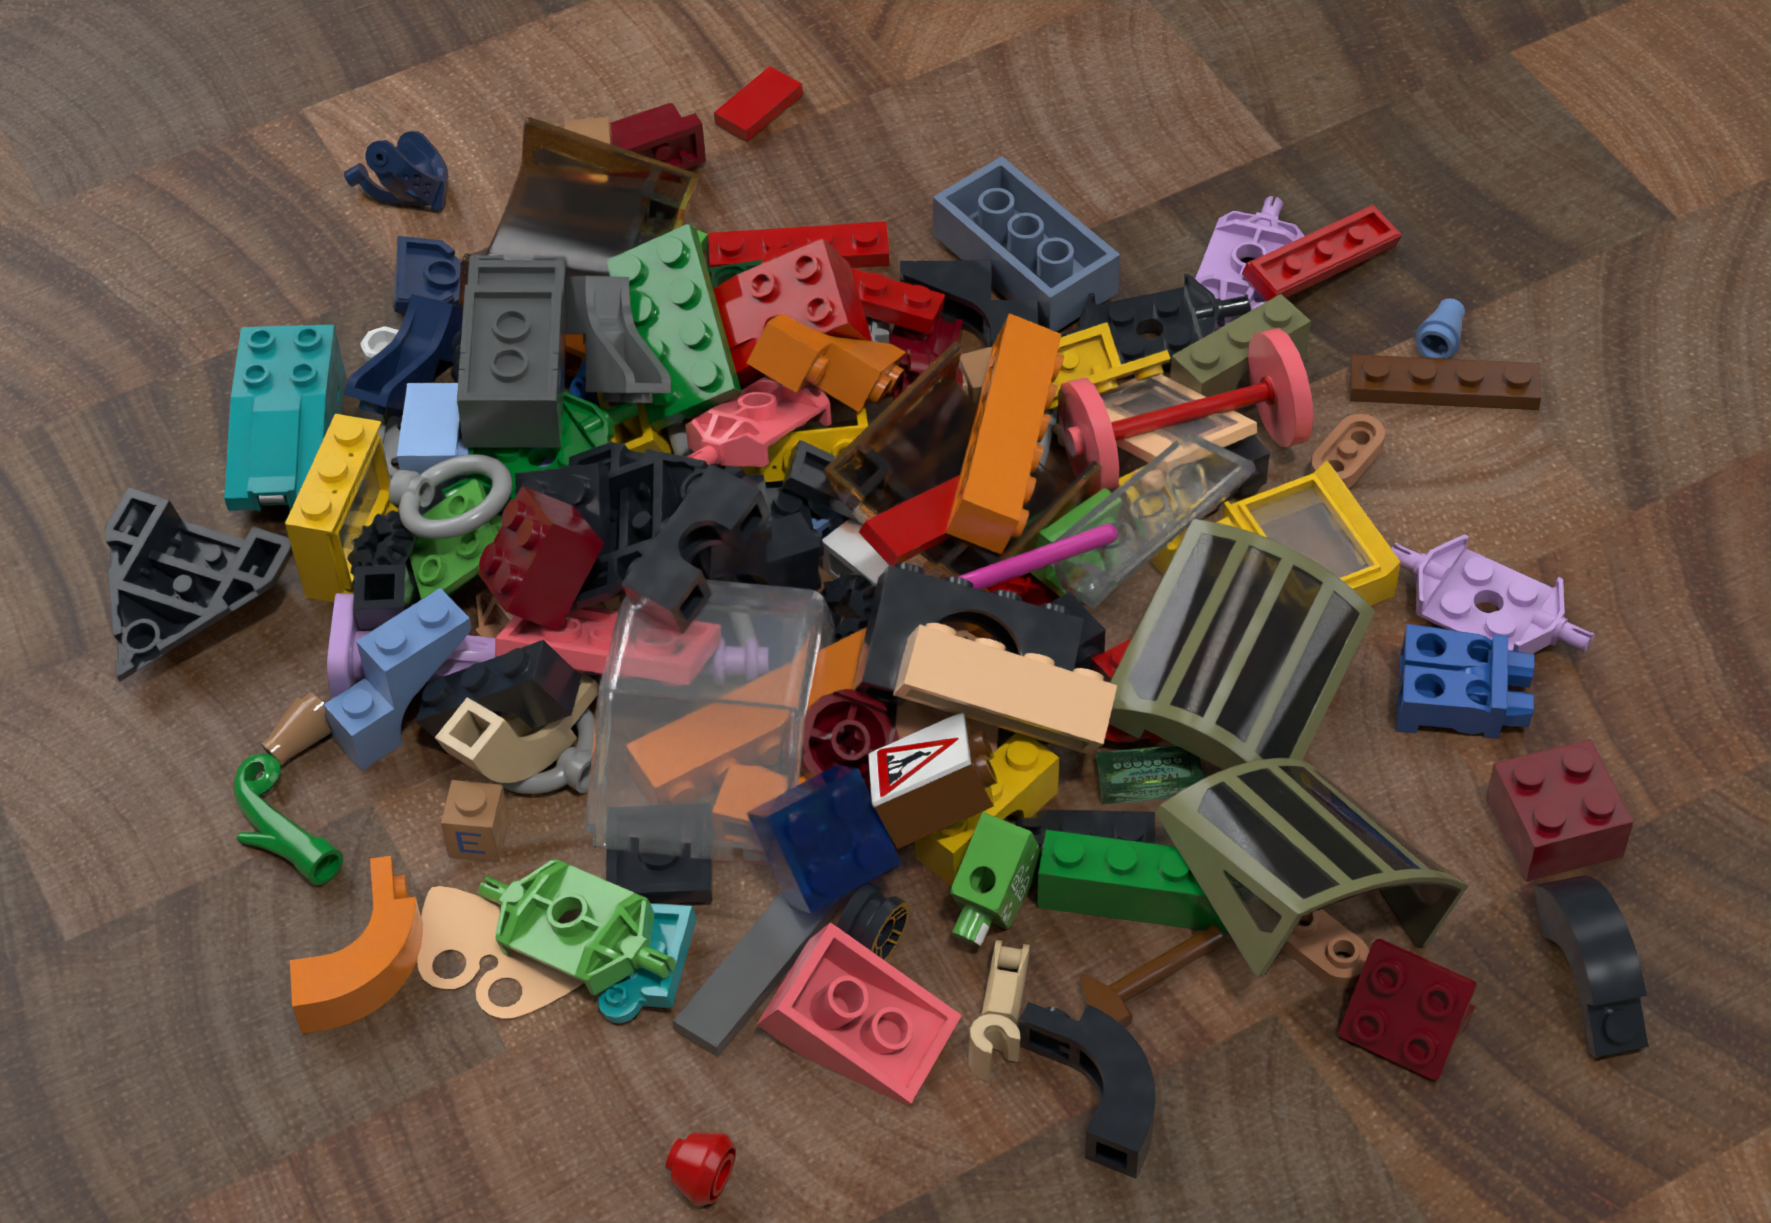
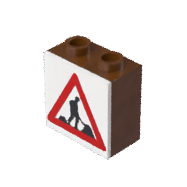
(932, 779)

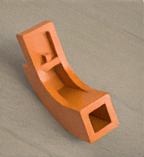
(368, 972)

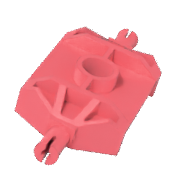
(744, 426)

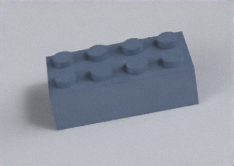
(1031, 242)

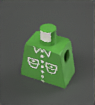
(997, 859)

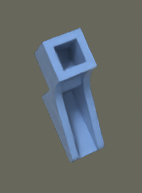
(396, 666)

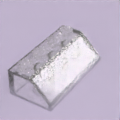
(1151, 514)

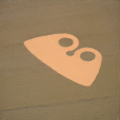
(469, 925)

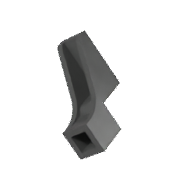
(616, 354)

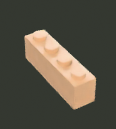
(1005, 688)

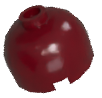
(843, 732)

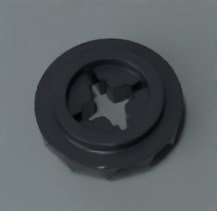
(386, 536)
(839, 593)

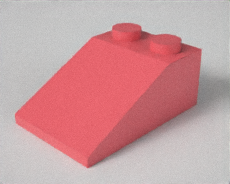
(859, 1016)

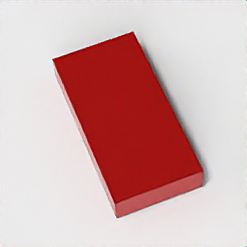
(758, 103)

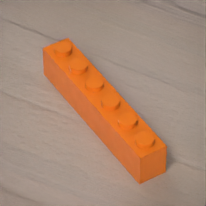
(1006, 434)

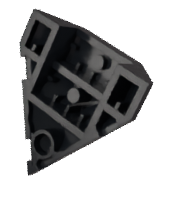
(642, 495)
(178, 576)

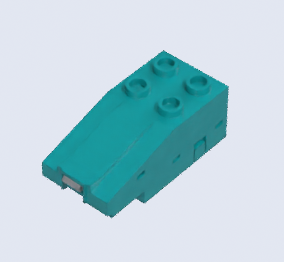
(280, 409)

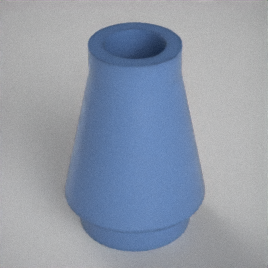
(1441, 332)

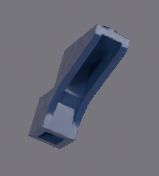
(409, 358)

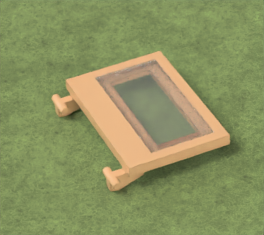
(1162, 392)

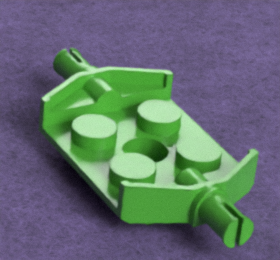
(597, 947)

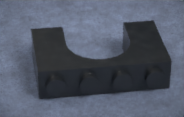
(911, 599)

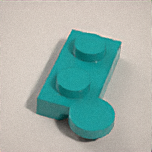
(671, 936)

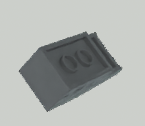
(513, 352)

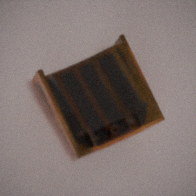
(585, 202)
(924, 444)

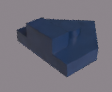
(426, 270)

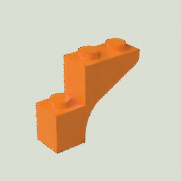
(842, 367)

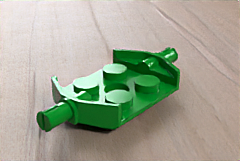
(582, 429)

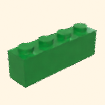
(1121, 881)

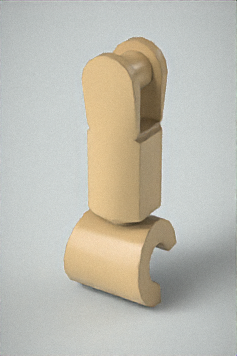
(1000, 1011)

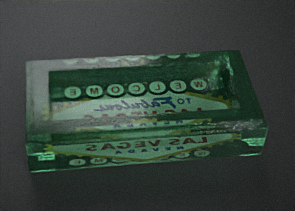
(1146, 773)

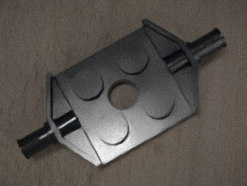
(1177, 314)

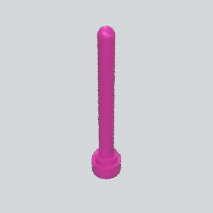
(1042, 557)

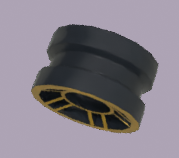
(875, 919)

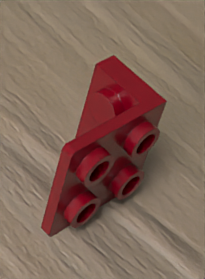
(662, 136)

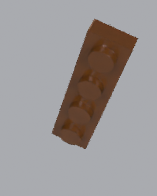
(1445, 382)

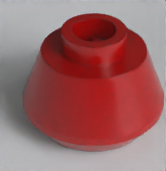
(701, 1165)

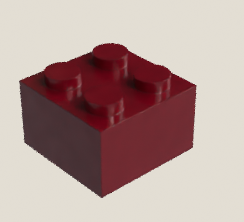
(539, 558)
(1559, 810)

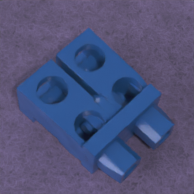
(1461, 682)

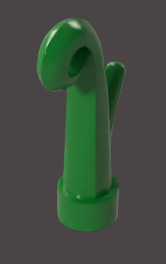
(310, 854)

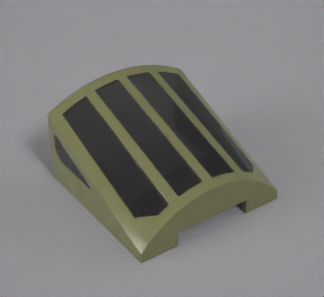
(1238, 649)
(1287, 842)

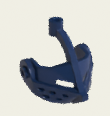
(410, 172)

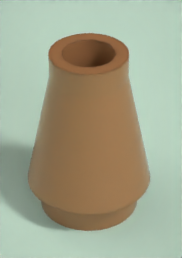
(298, 728)

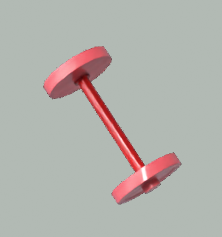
(1277, 388)

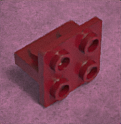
(1408, 1009)

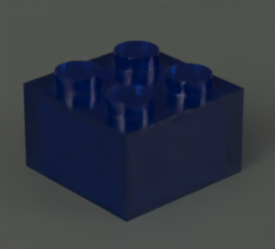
(824, 838)

